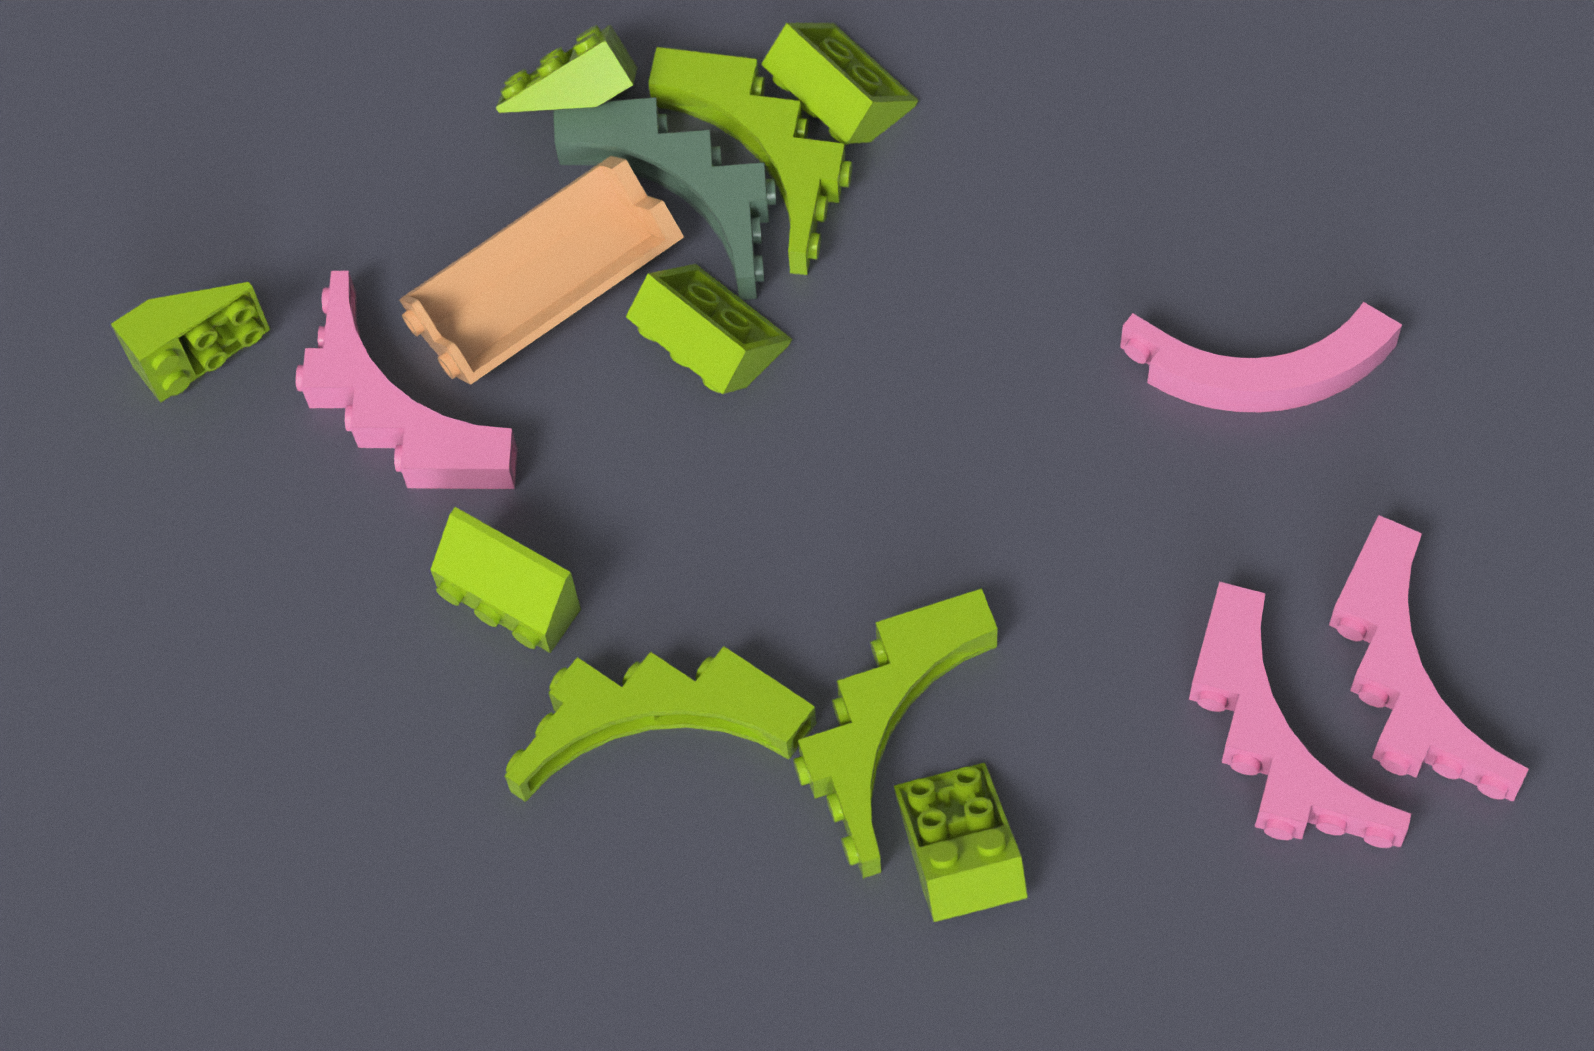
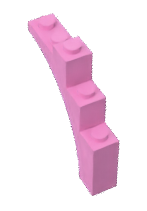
(428, 446)
(1391, 673)
(1260, 741)

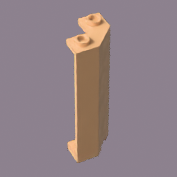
(539, 270)

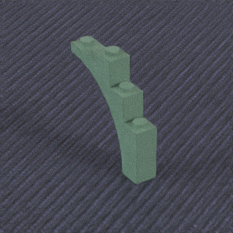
(727, 196)

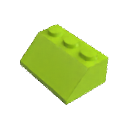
(837, 81)
(706, 327)
(504, 582)

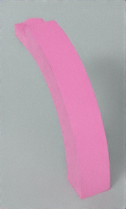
(1263, 382)

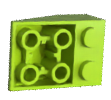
(578, 78)
(189, 334)
(961, 842)

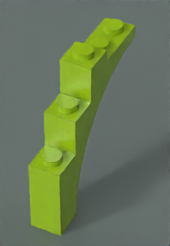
(732, 97)
(910, 656)
(655, 696)

